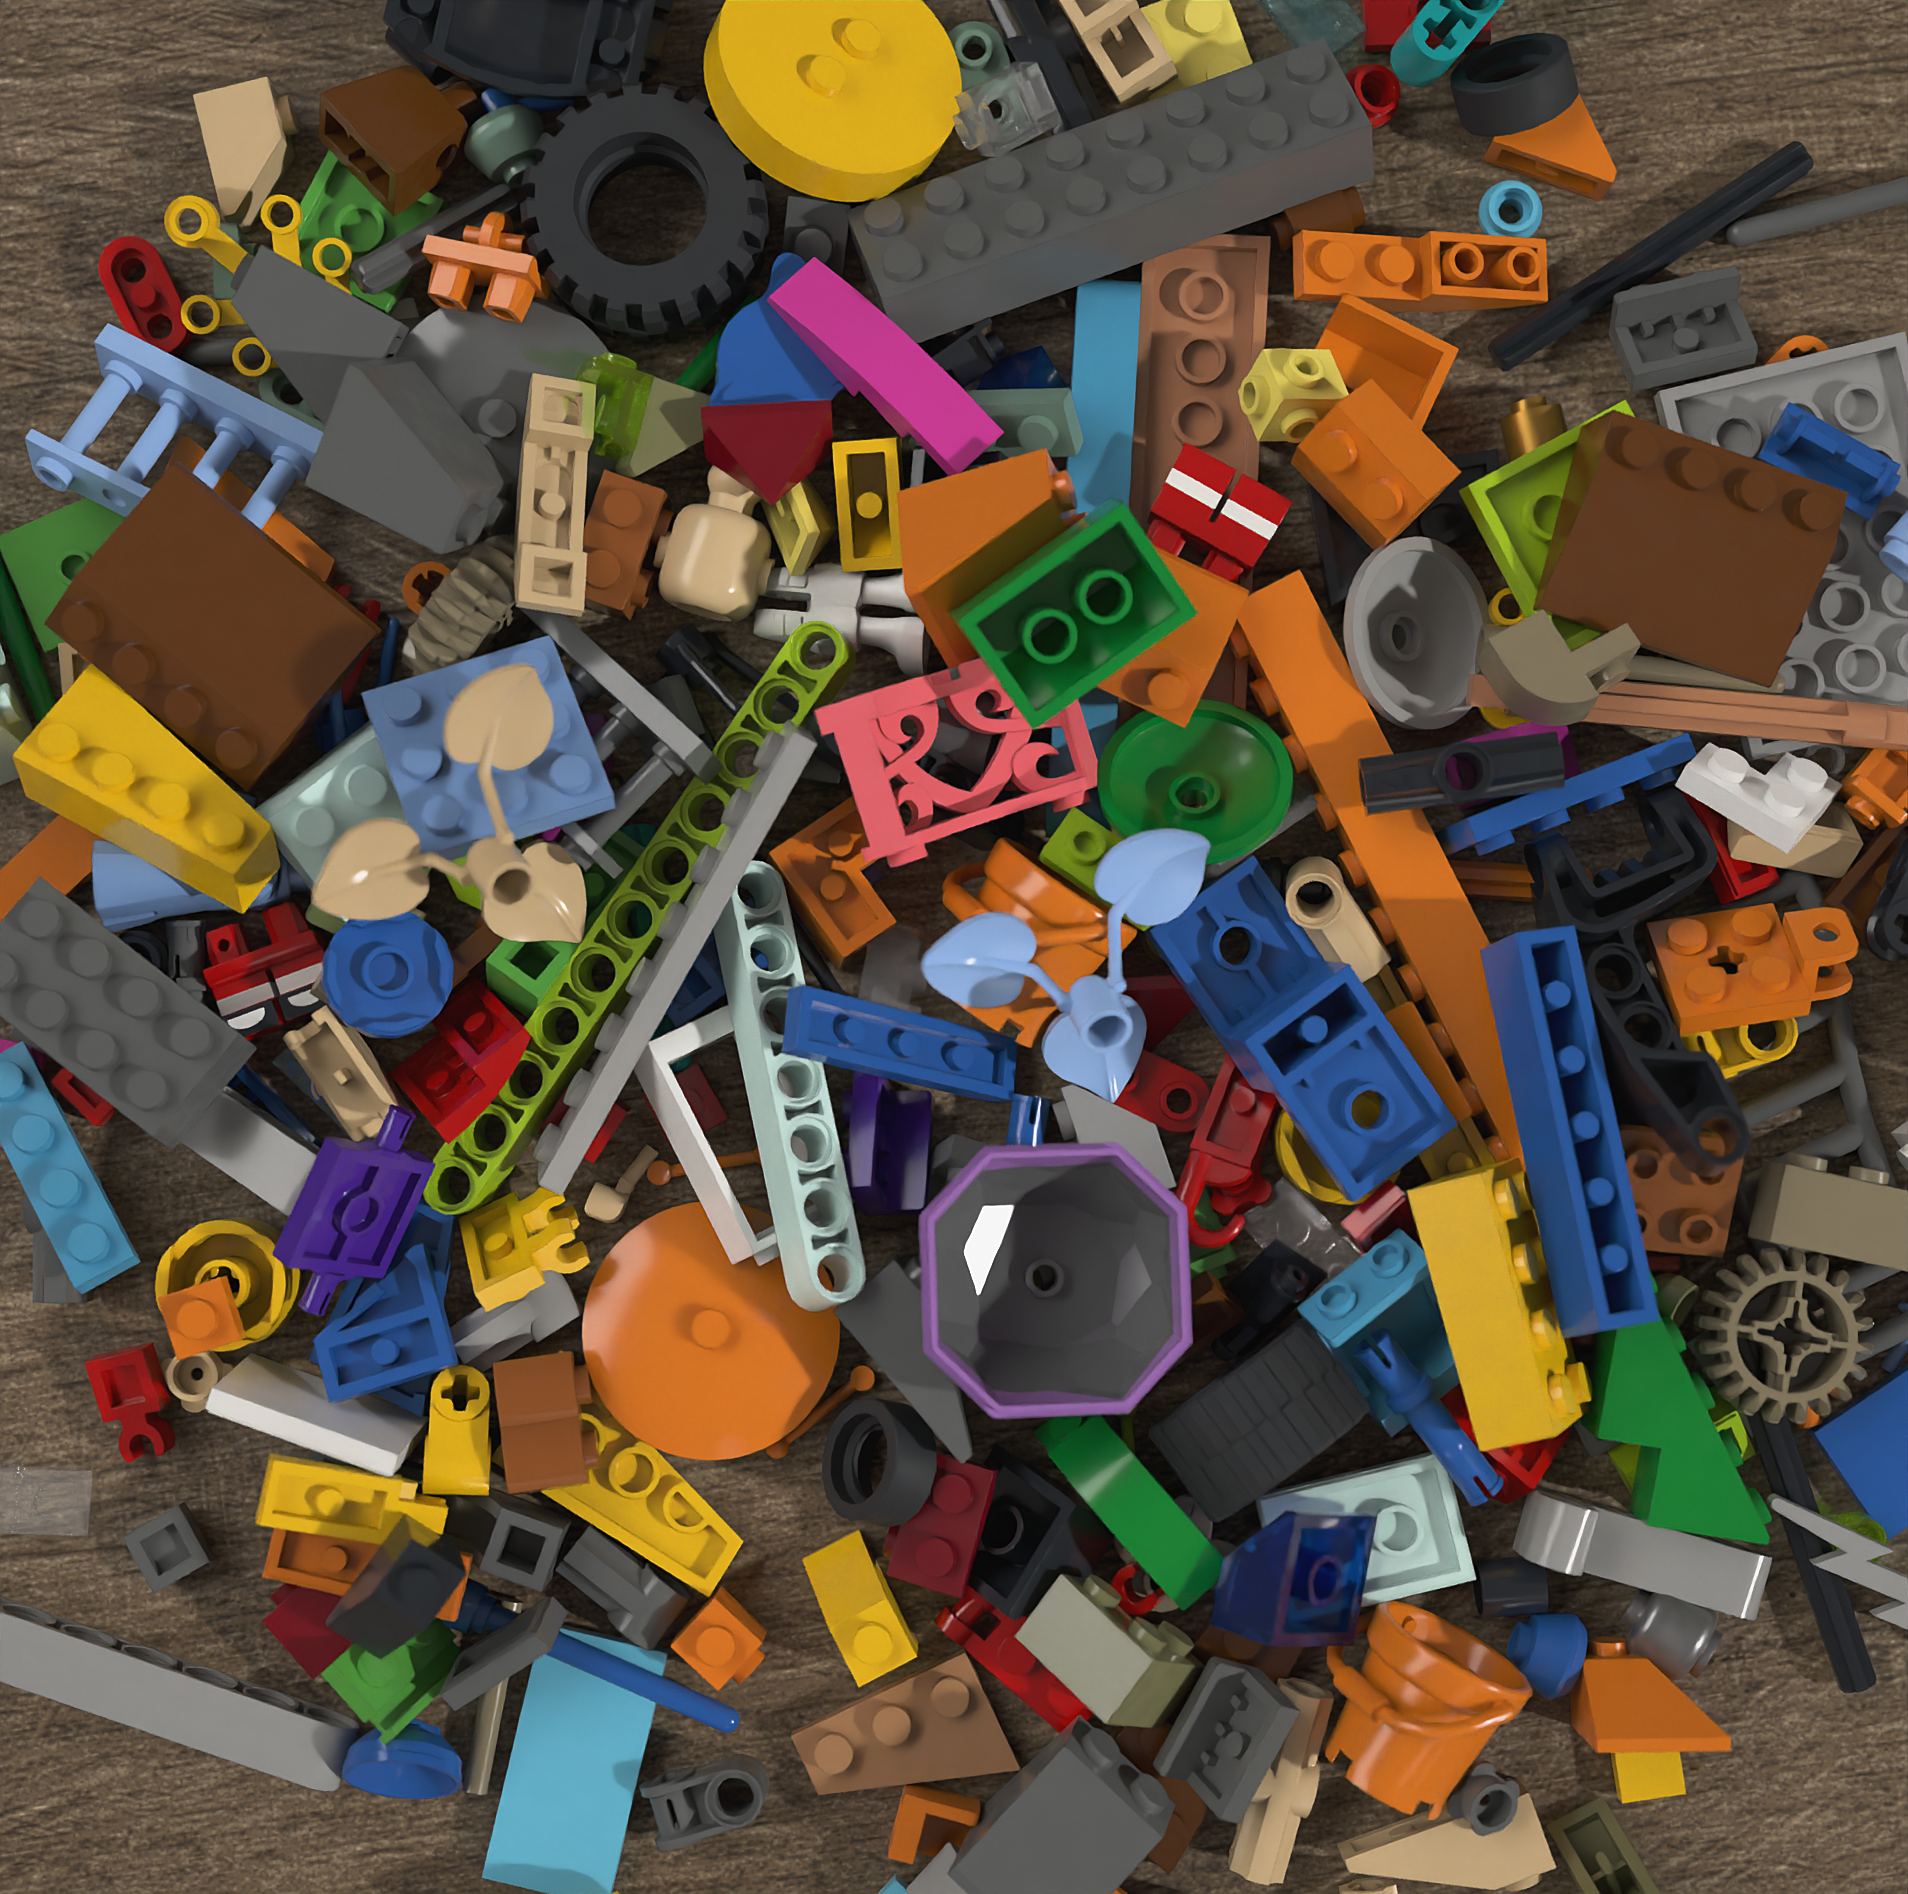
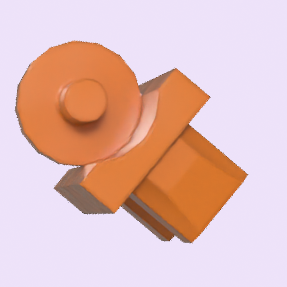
(487, 258)

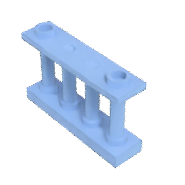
(184, 397)

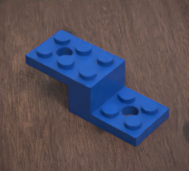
(1302, 1029)

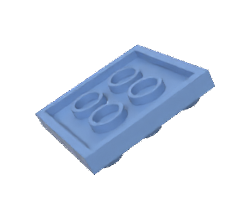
(445, 796)

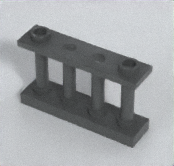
(632, 715)

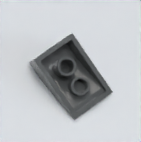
(889, 1327)

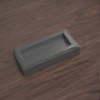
(503, 1652)

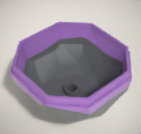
(1117, 1290)

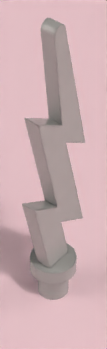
(1852, 1558)

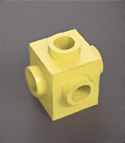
(1290, 392)

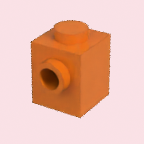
(721, 1640)

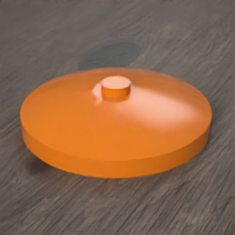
(700, 1348)

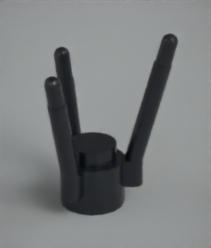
(696, 659)

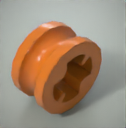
(415, 577)

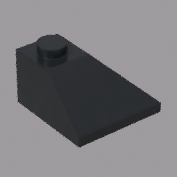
(1033, 1536)

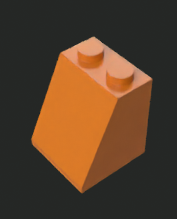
(972, 531)

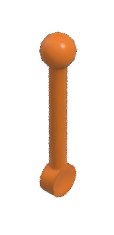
(662, 1172)
(861, 1379)

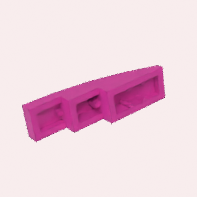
(885, 365)

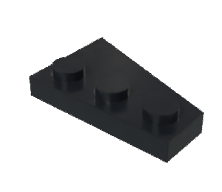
(1444, 520)

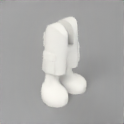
(838, 600)

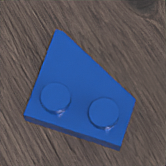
(389, 1334)

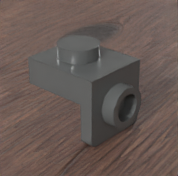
(817, 230)

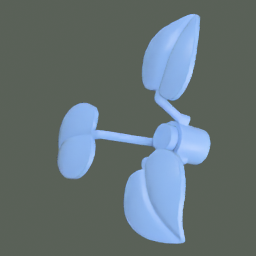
(1100, 1029)

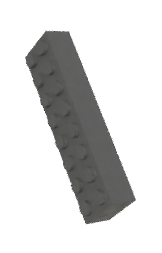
(1113, 192)

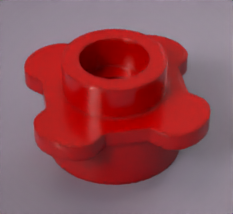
(1242, 1197)

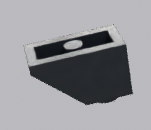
(399, 1589)

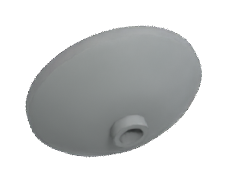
(1414, 632)

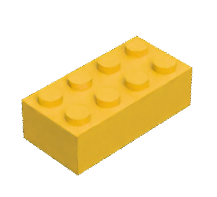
(1499, 1305)

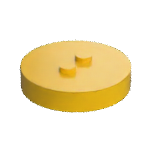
(834, 91)

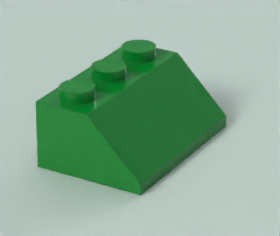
(1074, 612)

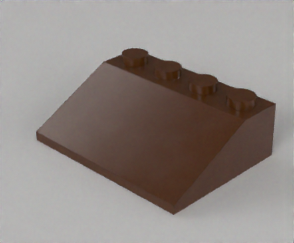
(1687, 547)
(213, 627)

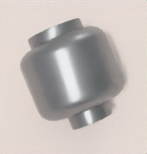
(1671, 1633)

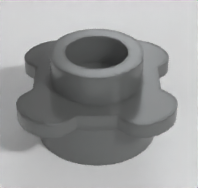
(1497, 1806)

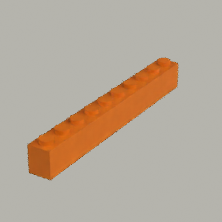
(1389, 854)

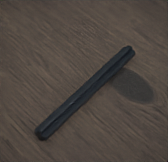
(1650, 255)
(1824, 1589)

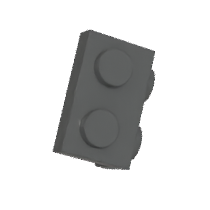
(1681, 329)
(1227, 1736)

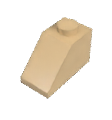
(246, 144)

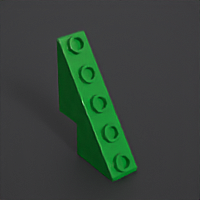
(1684, 1464)

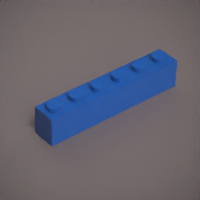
(1568, 1132)

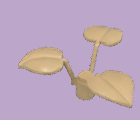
(525, 893)

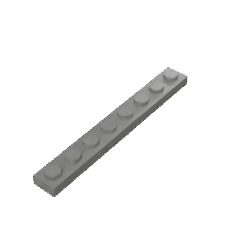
(684, 934)

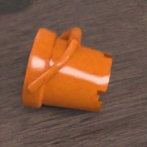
(1064, 920)
(1419, 1705)

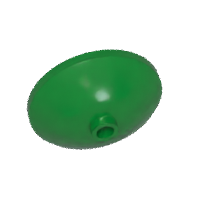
(1218, 761)

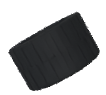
(1259, 1421)

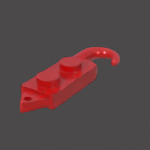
(1225, 1147)

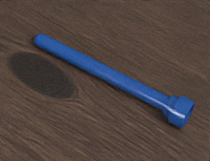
(481, 1612)

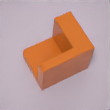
(930, 1820)

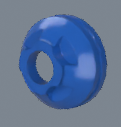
(410, 1766)

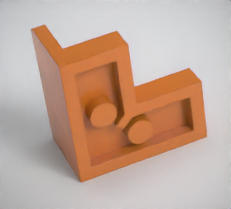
(1390, 351)
(827, 886)

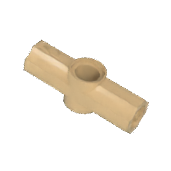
(1287, 1791)

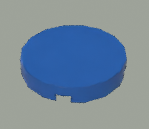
(387, 975)

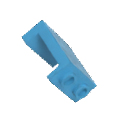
(1390, 1291)

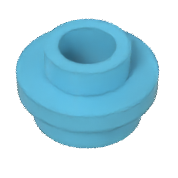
(1514, 194)

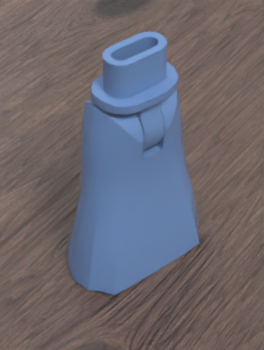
(138, 893)

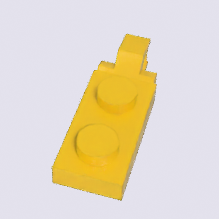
(341, 1500)

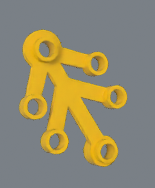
(230, 254)

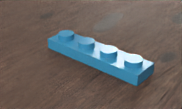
(59, 1175)

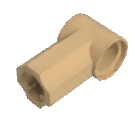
(1337, 924)

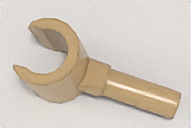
(610, 1203)

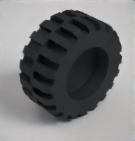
(623, 136)

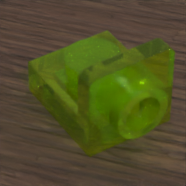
(622, 412)

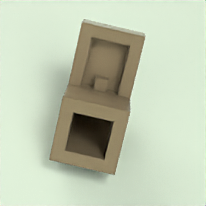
(1544, 679)

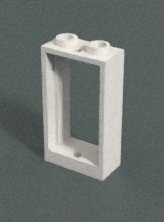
(691, 1144)

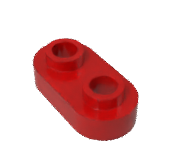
(146, 302)
(1149, 1090)

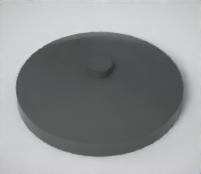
(487, 371)

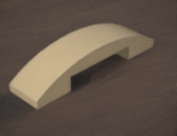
(552, 495)

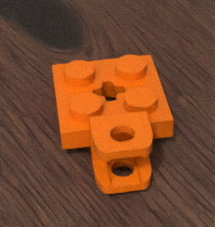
(1773, 961)

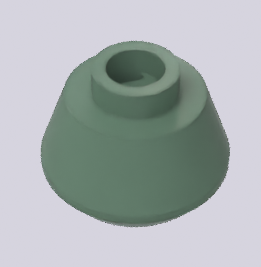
(504, 143)

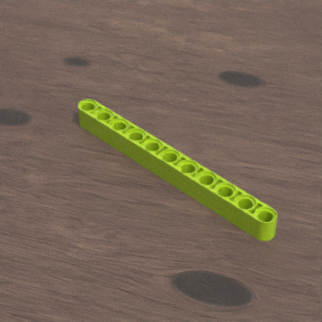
(611, 937)

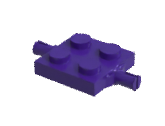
(354, 1209)

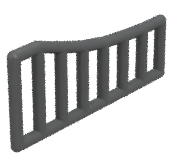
(1841, 1072)

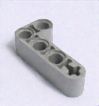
(253, 1148)
(1618, 1546)

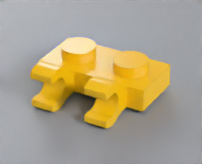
(506, 1255)

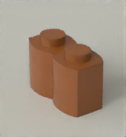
(543, 1422)

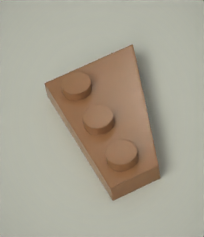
(909, 1733)

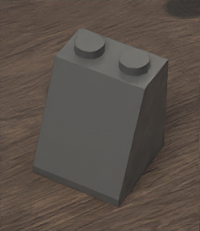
(409, 459)
(1065, 1822)

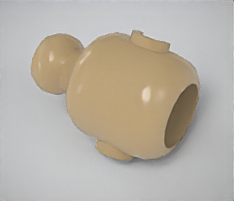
(716, 554)

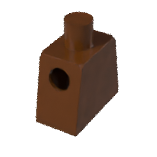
(397, 132)

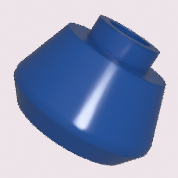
(1549, 1652)

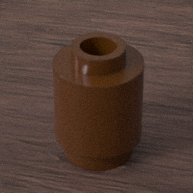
(1333, 212)

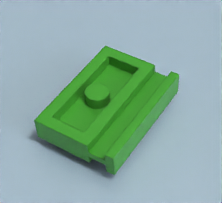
(399, 1685)

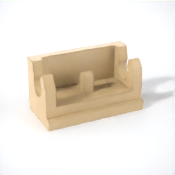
(345, 1073)

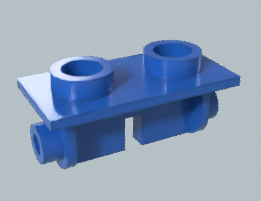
(1831, 457)

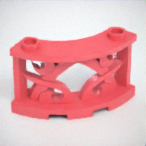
(870, 733)

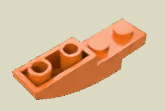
(1421, 273)

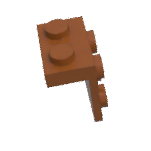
(1674, 1205)

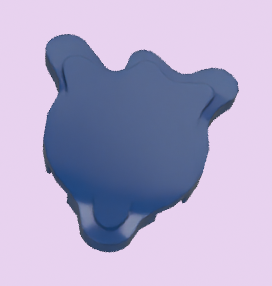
(763, 356)

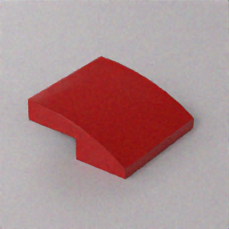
(466, 1062)

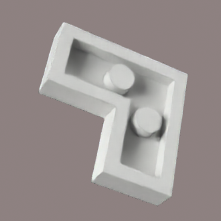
(1772, 805)

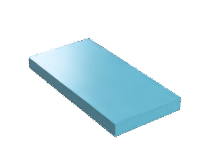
(572, 1774)

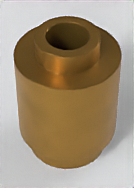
(1531, 425)

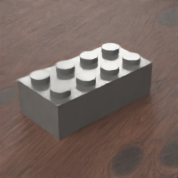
(112, 1016)

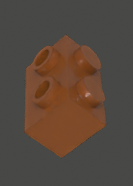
(622, 544)

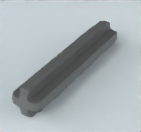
(404, 255)

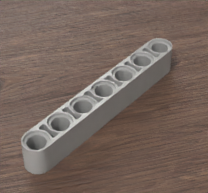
(173, 1697)

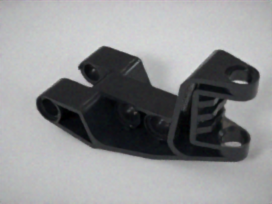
(1661, 1084)

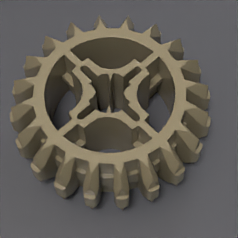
(468, 612)
(1778, 1358)

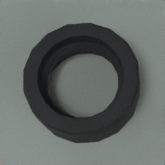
(1514, 84)
(908, 1467)

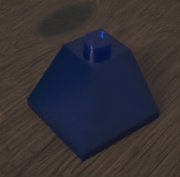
(1297, 1580)

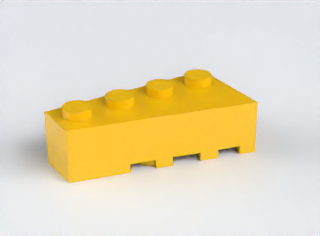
(141, 789)

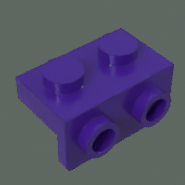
(887, 1146)

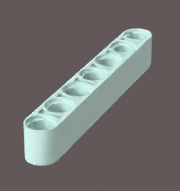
(779, 1116)

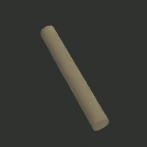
(487, 1726)

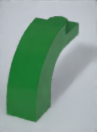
(1133, 1505)

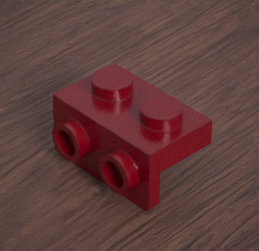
(944, 1536)

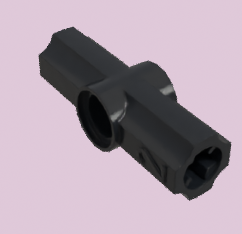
(1040, 36)
(1502, 769)

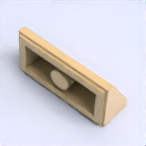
(1823, 850)

